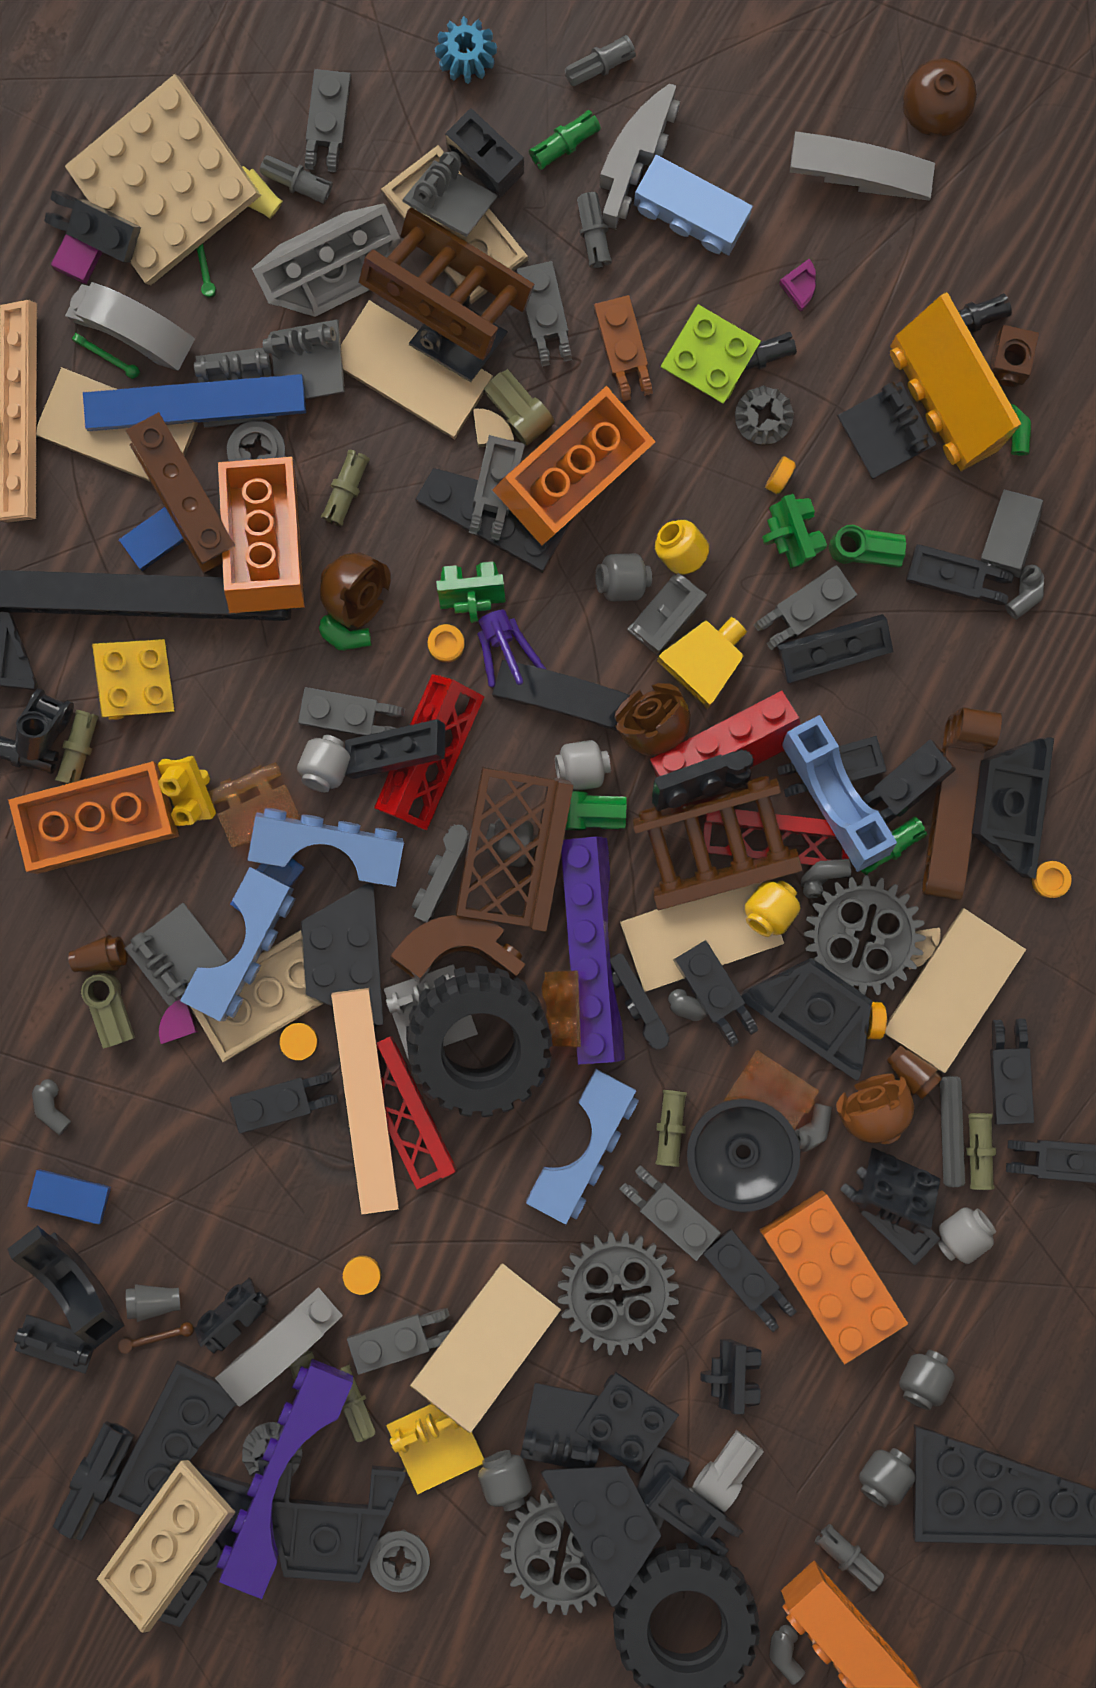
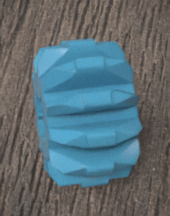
(469, 62)

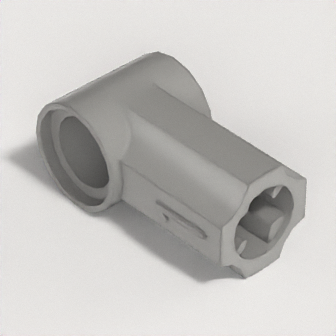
(722, 1479)

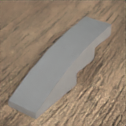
(862, 165)

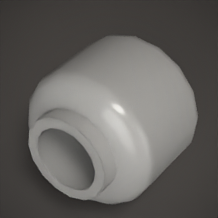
(323, 763)
(582, 764)
(966, 1235)

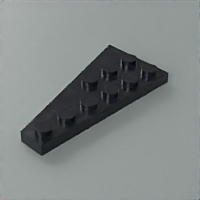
(989, 1498)

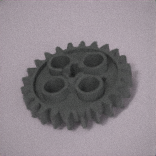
(898, 944)
(621, 1327)
(528, 1543)

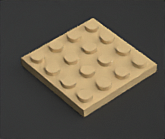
(167, 175)

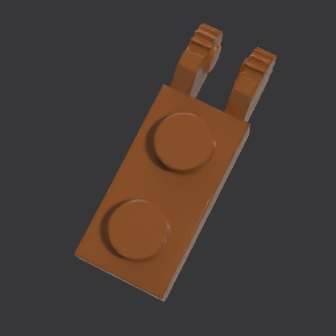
(623, 344)

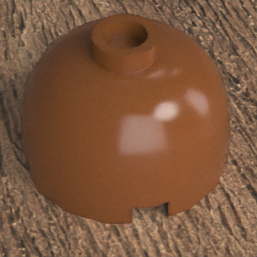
(878, 1109)

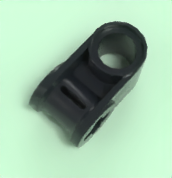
(41, 725)

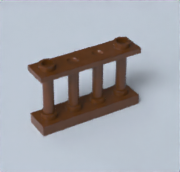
(431, 306)
(180, 492)
(743, 869)

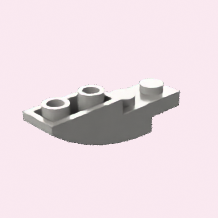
(634, 148)

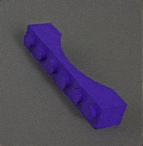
(586, 900)
(255, 1552)

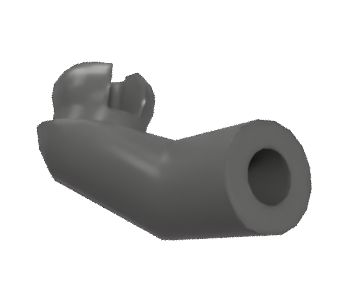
(1030, 591)
(821, 872)
(685, 1005)
(44, 1106)
(782, 1651)

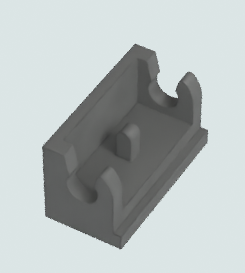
(1012, 532)
(667, 613)

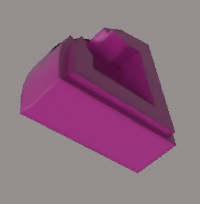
(800, 284)
(176, 1022)

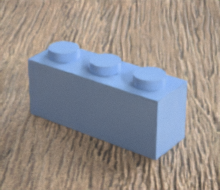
(692, 206)

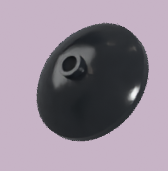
(747, 1181)

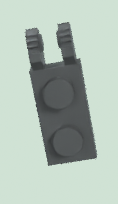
(327, 116)
(546, 311)
(499, 460)
(809, 605)
(344, 712)
(442, 871)
(673, 1215)
(395, 1341)

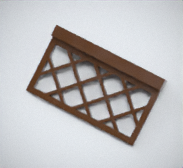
(546, 854)

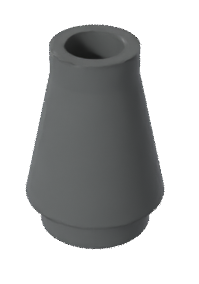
(151, 1301)

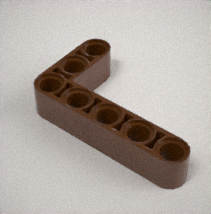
(965, 741)

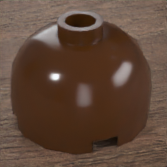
(939, 97)
(352, 588)
(654, 720)

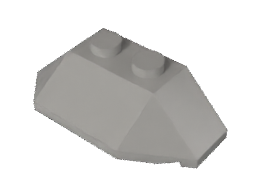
(326, 261)

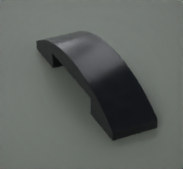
(560, 694)

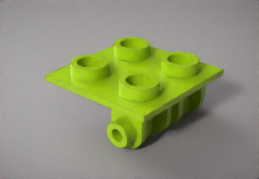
(710, 354)

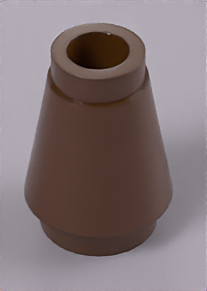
(100, 955)
(919, 1074)

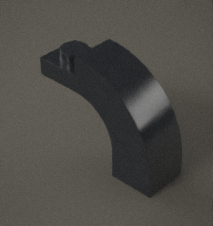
(71, 1283)

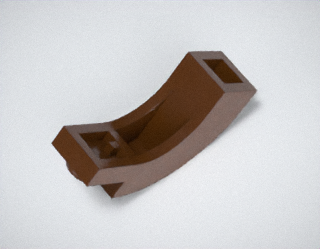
(451, 935)

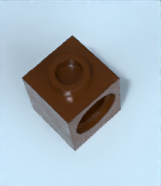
(1020, 342)

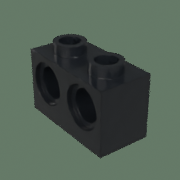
(485, 153)

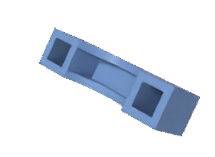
(851, 819)
(279, 838)
(218, 988)
(560, 1188)

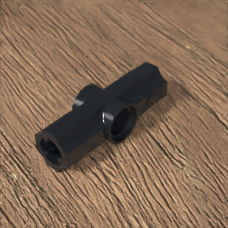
(93, 1480)

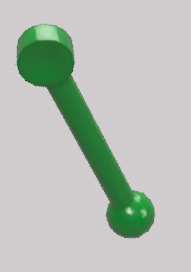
(208, 288)
(131, 371)

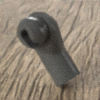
(815, 1131)

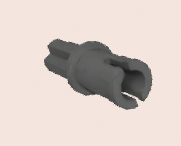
(600, 61)
(296, 179)
(593, 230)
(850, 1558)

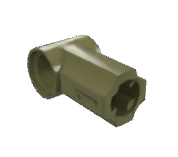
(525, 414)
(108, 1015)

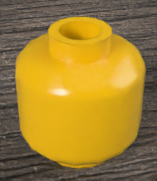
(681, 546)
(772, 908)

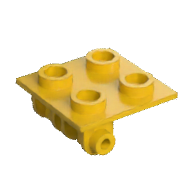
(133, 678)
(433, 1447)

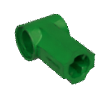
(871, 547)
(596, 812)

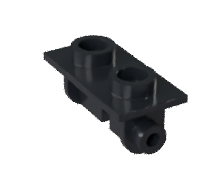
(217, 1327)
(53, 1344)

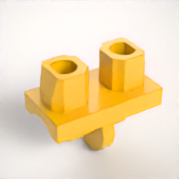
(187, 790)

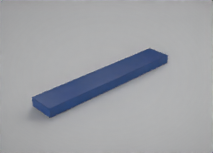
(195, 402)

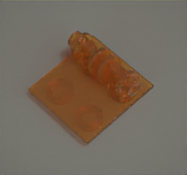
(562, 1007)
(776, 1086)

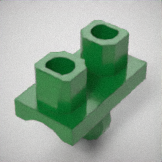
(790, 531)
(471, 593)

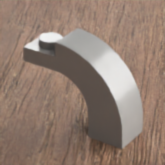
(131, 323)
(279, 1347)

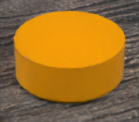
(780, 475)
(446, 643)
(1052, 879)
(877, 1021)
(298, 1041)
(361, 1275)

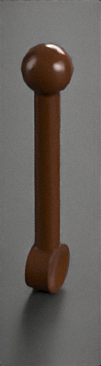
(127, 1344)

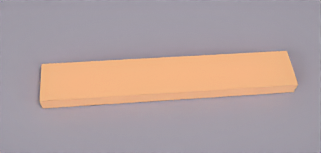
(18, 410)
(365, 1100)

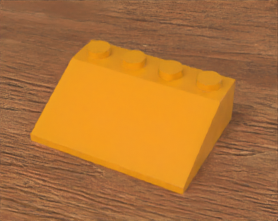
(954, 384)

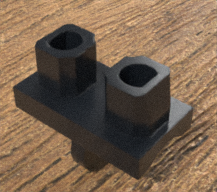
(728, 1376)

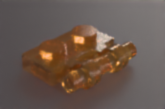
(240, 818)

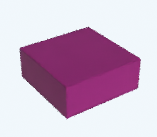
(76, 259)

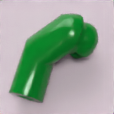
(1022, 436)
(341, 637)

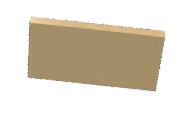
(487, 235)
(381, 358)
(64, 426)
(670, 932)
(953, 990)
(267, 1004)
(485, 1348)
(165, 1546)

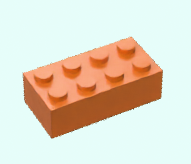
(573, 465)
(263, 522)
(92, 818)
(833, 1276)
(843, 1633)

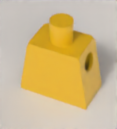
(705, 659)

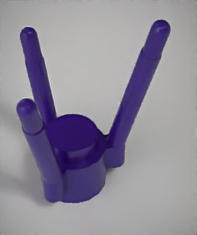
(498, 629)

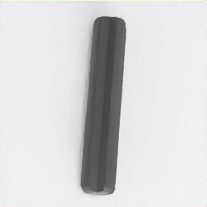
(952, 1131)

